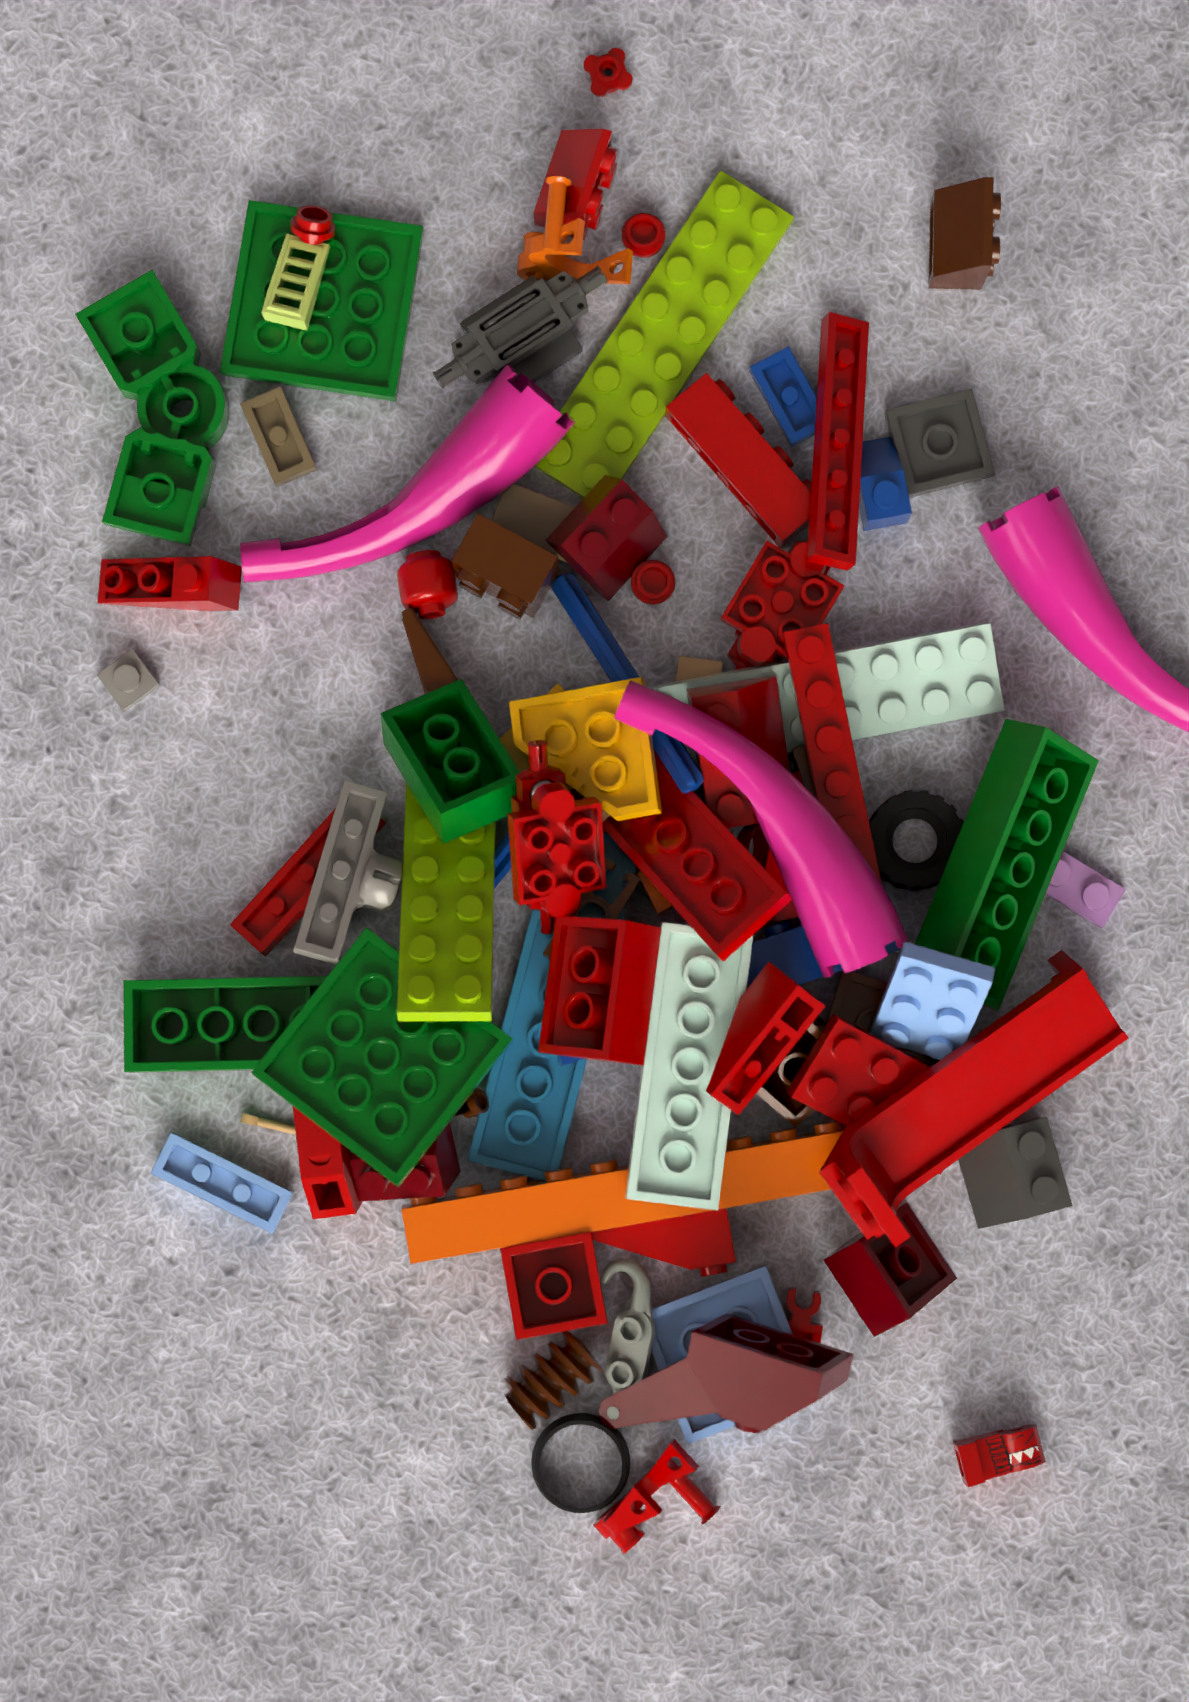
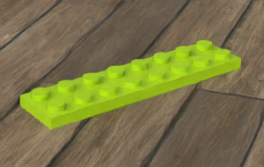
(665, 333)

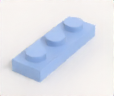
(222, 1182)

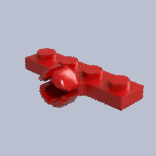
(285, 896)

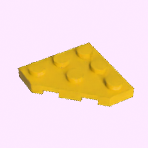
(592, 747)

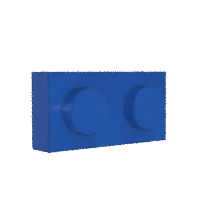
(787, 395)

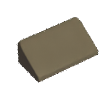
(531, 515)

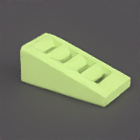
(288, 315)

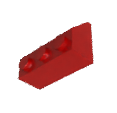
(754, 712)
(600, 989)

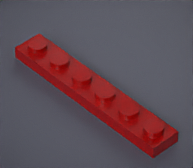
(838, 442)
(828, 733)

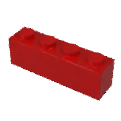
(742, 457)

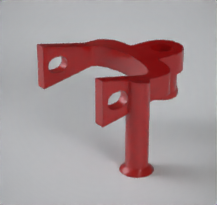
(623, 1516)

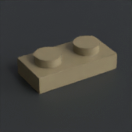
(278, 436)

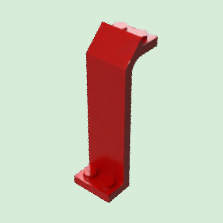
(969, 1098)

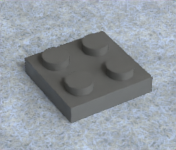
(940, 442)

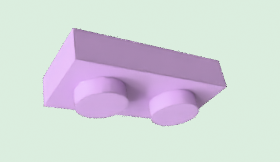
(1084, 890)

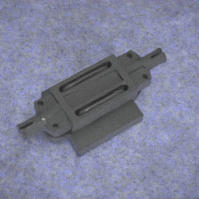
(523, 328)

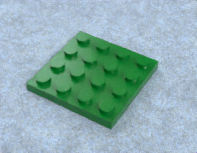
(358, 314)
(373, 1079)

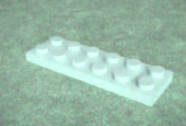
(677, 1124)

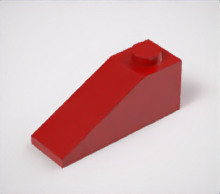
(761, 1034)
(685, 1241)

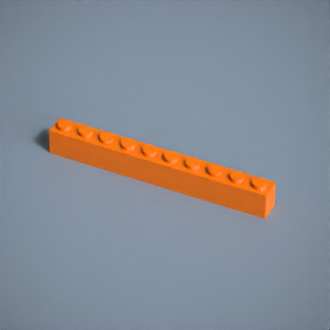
(596, 1199)

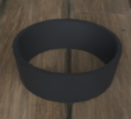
(584, 1419)

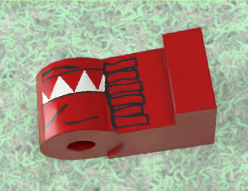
(998, 1453)

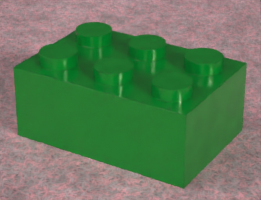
(451, 760)

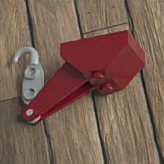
(730, 1368)

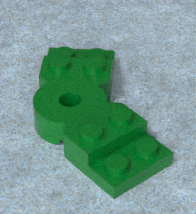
(154, 360)

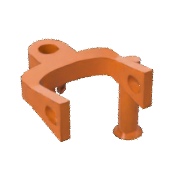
(546, 251)

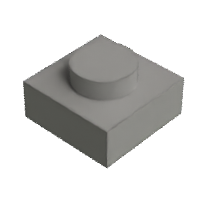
(128, 680)

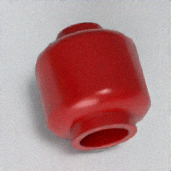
(427, 583)

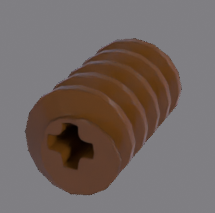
(550, 1379)

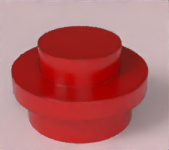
(313, 224)
(643, 235)
(652, 582)

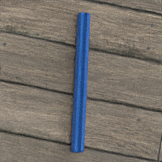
(619, 668)

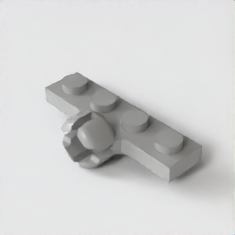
(348, 874)

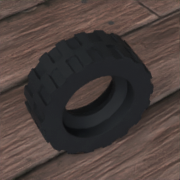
(914, 806)

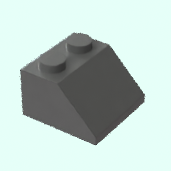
(1015, 1175)

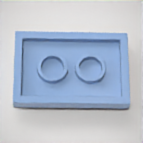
(931, 1001)

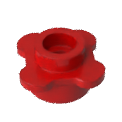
(605, 84)

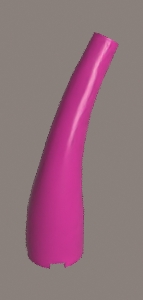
(480, 458)
(1061, 583)
(825, 873)

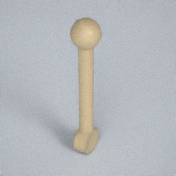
(267, 1123)

